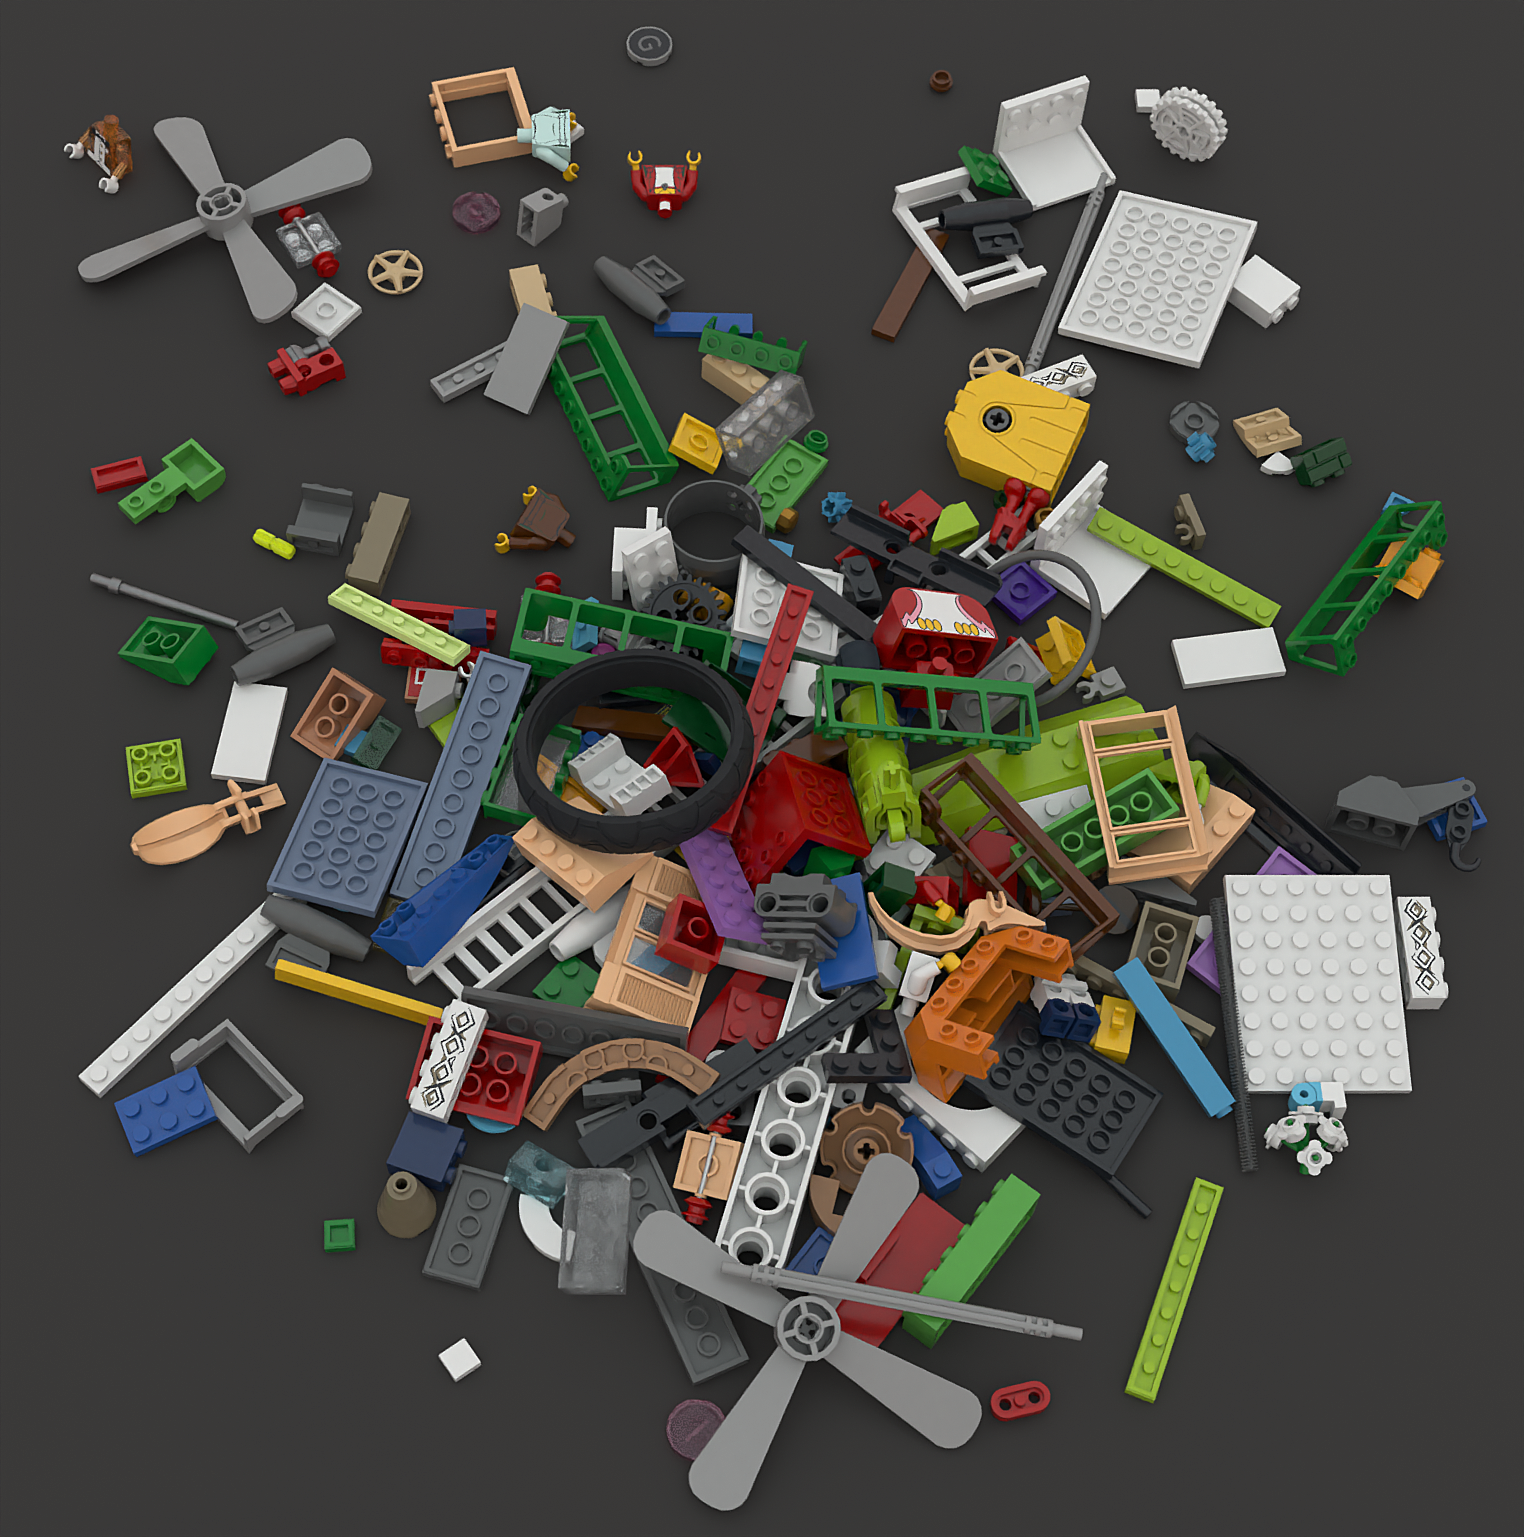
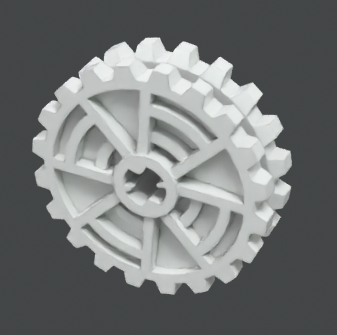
(1188, 124)

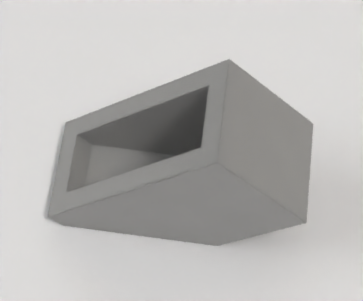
(438, 696)

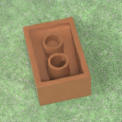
(335, 705)

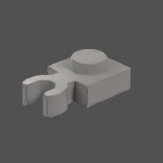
(1104, 684)

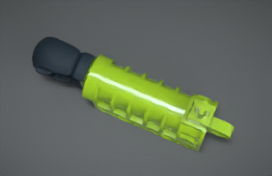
(877, 765)

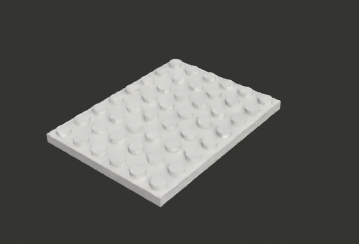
(1158, 279)
(1317, 982)

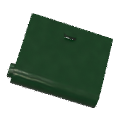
(705, 727)

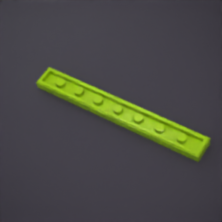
(1174, 1290)

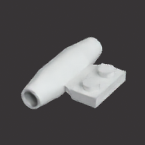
(590, 930)

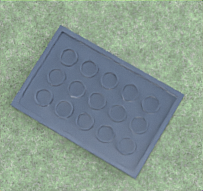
(348, 837)

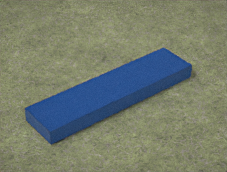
(691, 324)

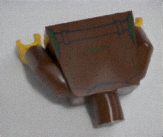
(538, 525)

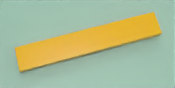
(355, 992)

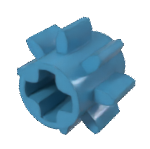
(1200, 447)
(835, 506)

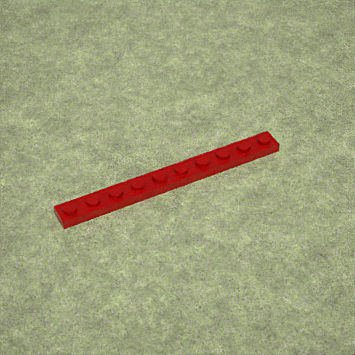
(769, 683)

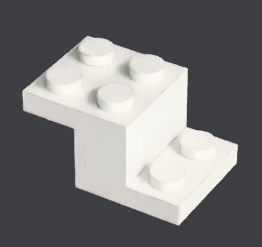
(623, 538)

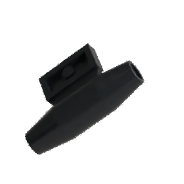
(990, 224)

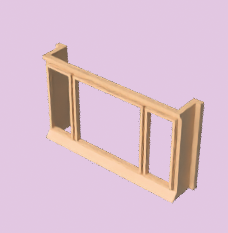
(1153, 865)

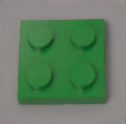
(985, 170)
(568, 983)

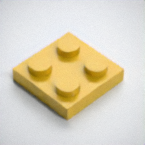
(696, 443)

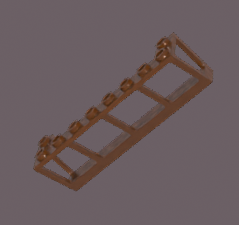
(1029, 835)

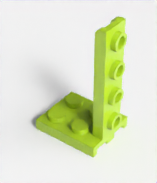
(927, 923)

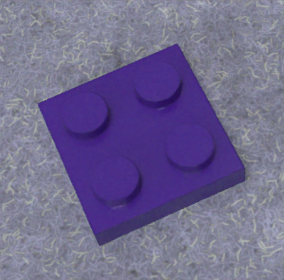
(1023, 592)

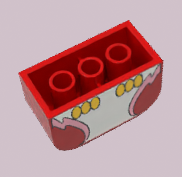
(932, 625)

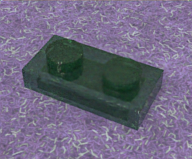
(376, 743)

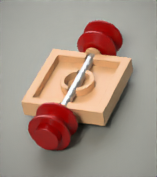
(707, 1168)

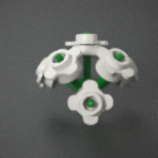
(1296, 1127)

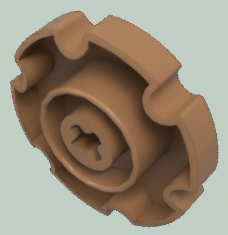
(858, 1126)

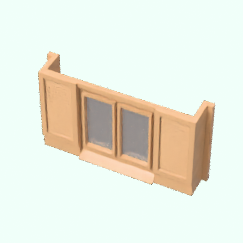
(632, 977)

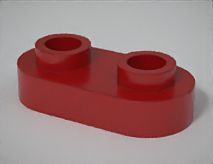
(1018, 1400)

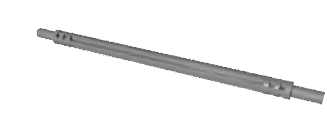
(1065, 277)
(901, 1300)

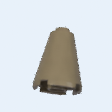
(406, 1206)

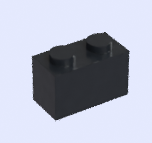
(860, 584)

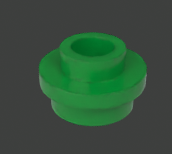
(816, 441)

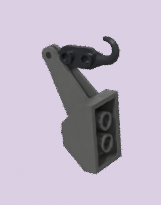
(1388, 815)

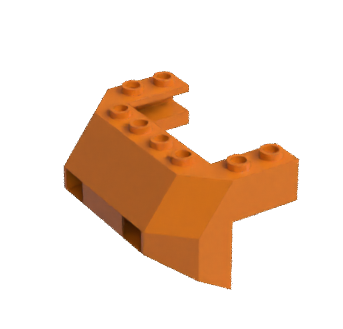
(972, 1003)

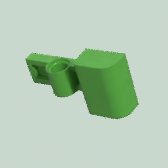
(184, 469)

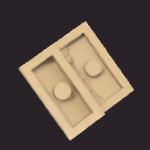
(1267, 432)

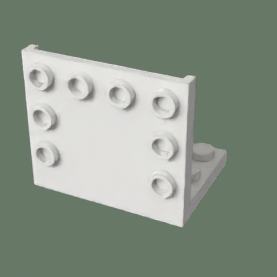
(1046, 146)
(1066, 533)

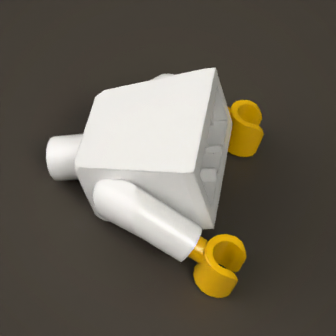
(920, 977)

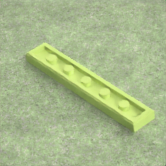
(399, 624)

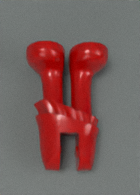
(1005, 519)

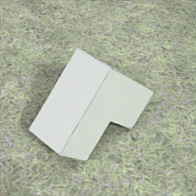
(885, 957)

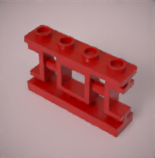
(438, 616)

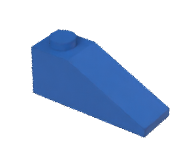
(932, 1160)

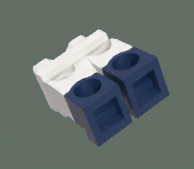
(1065, 1008)

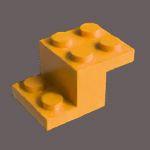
(1419, 573)

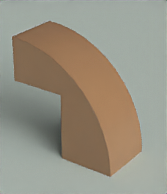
(822, 1200)

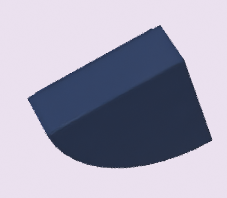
(707, 762)

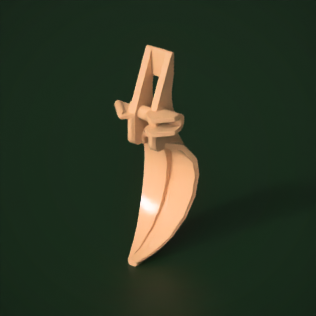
(199, 827)
(981, 913)

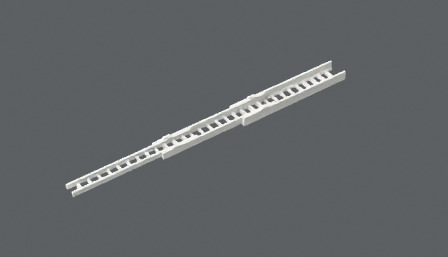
(519, 892)

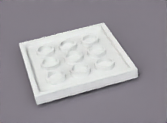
(759, 602)

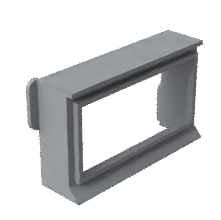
(196, 1051)

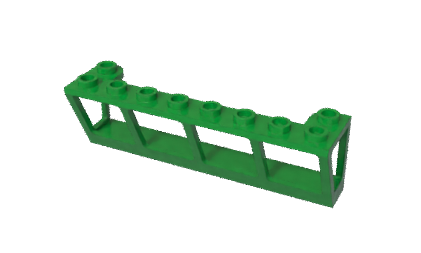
(629, 403)
(1429, 532)
(552, 660)
(877, 678)

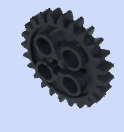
(666, 601)

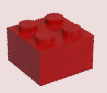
(689, 935)

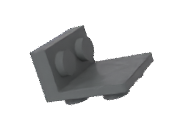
(613, 1089)

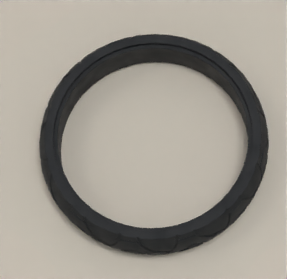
(618, 671)

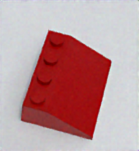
(497, 1077)

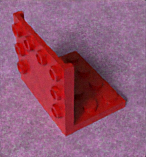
(792, 804)

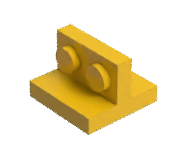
(1062, 650)

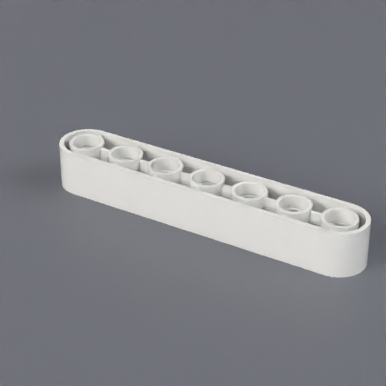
(784, 1123)

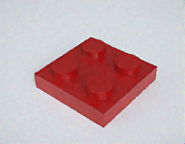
(752, 1017)

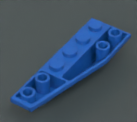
(443, 906)

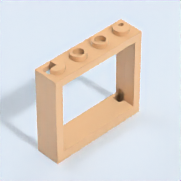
(473, 86)

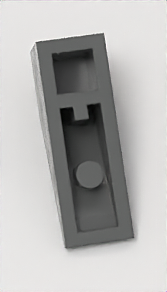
(1161, 892)

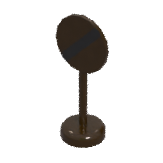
(1118, 896)

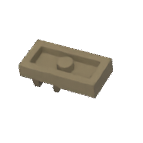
(1190, 523)

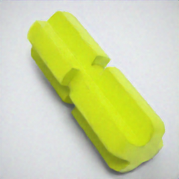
(276, 544)

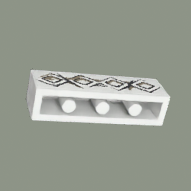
(1068, 377)
(1418, 953)
(449, 1061)

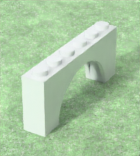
(972, 1133)

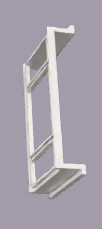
(945, 186)

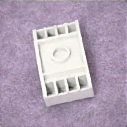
(617, 779)

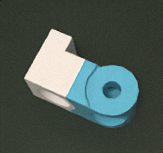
(1321, 1095)

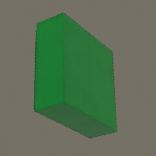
(339, 1235)

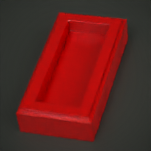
(119, 474)

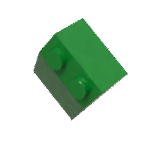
(170, 649)

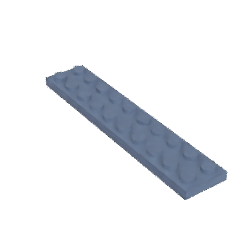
(462, 772)

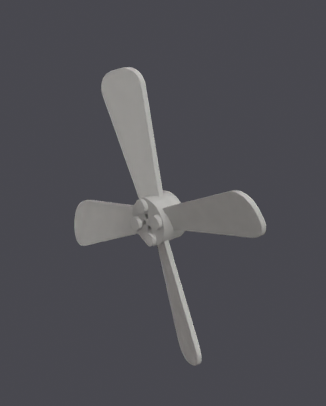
(228, 212)
(735, 1452)

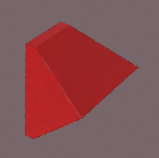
(676, 761)

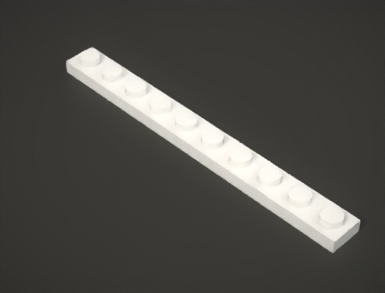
(179, 1002)

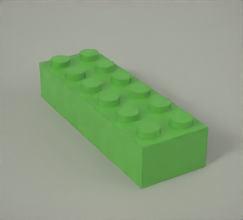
(1080, 836)
(974, 1254)

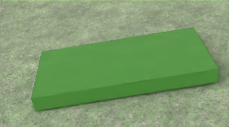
(786, 479)

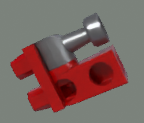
(306, 367)

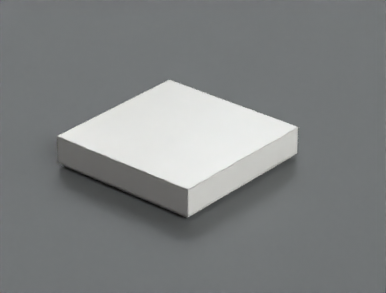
(326, 312)

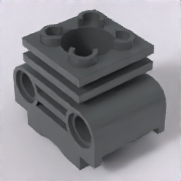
(803, 915)

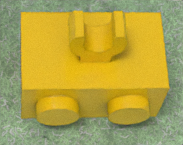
(1115, 1030)

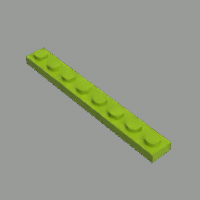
(1183, 568)

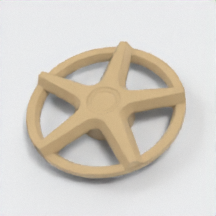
(395, 272)
(993, 364)

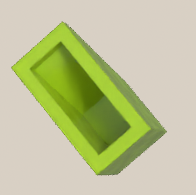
(954, 528)

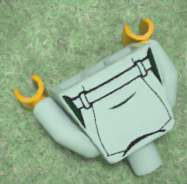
(551, 139)

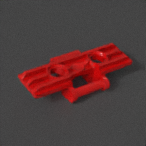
(913, 515)

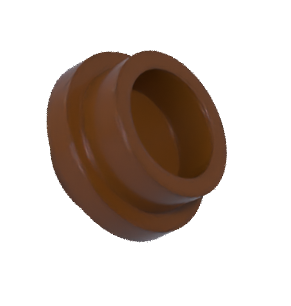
(941, 81)

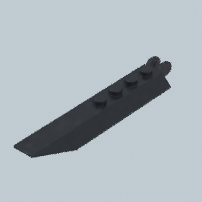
(1275, 817)

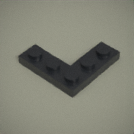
(885, 1065)

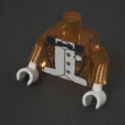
(108, 148)

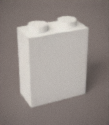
(1263, 292)

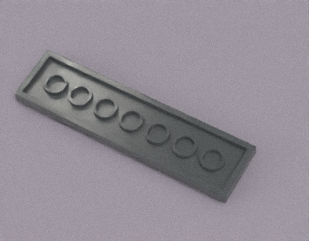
(567, 1028)

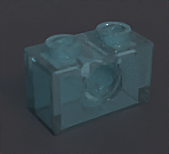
(537, 1174)

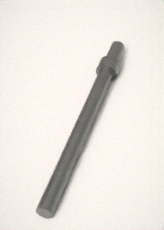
(119, 586)

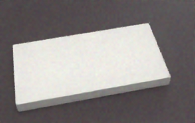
(1228, 657)
(249, 733)

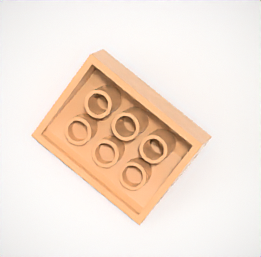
(1224, 822)
(583, 873)

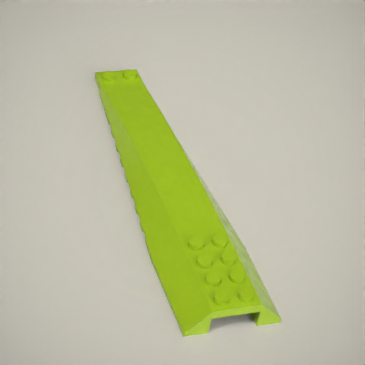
(1044, 770)

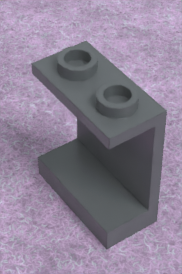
(322, 519)

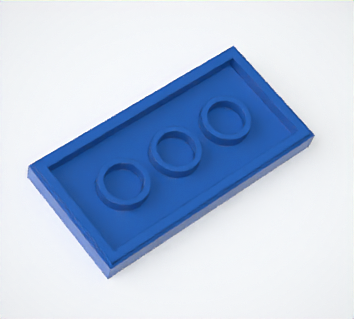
(855, 951)

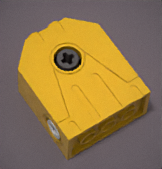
(1014, 431)

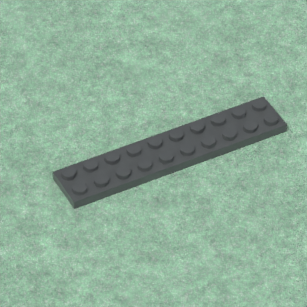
(694, 1320)

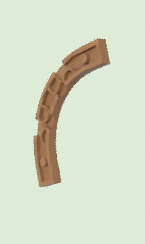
(610, 1057)

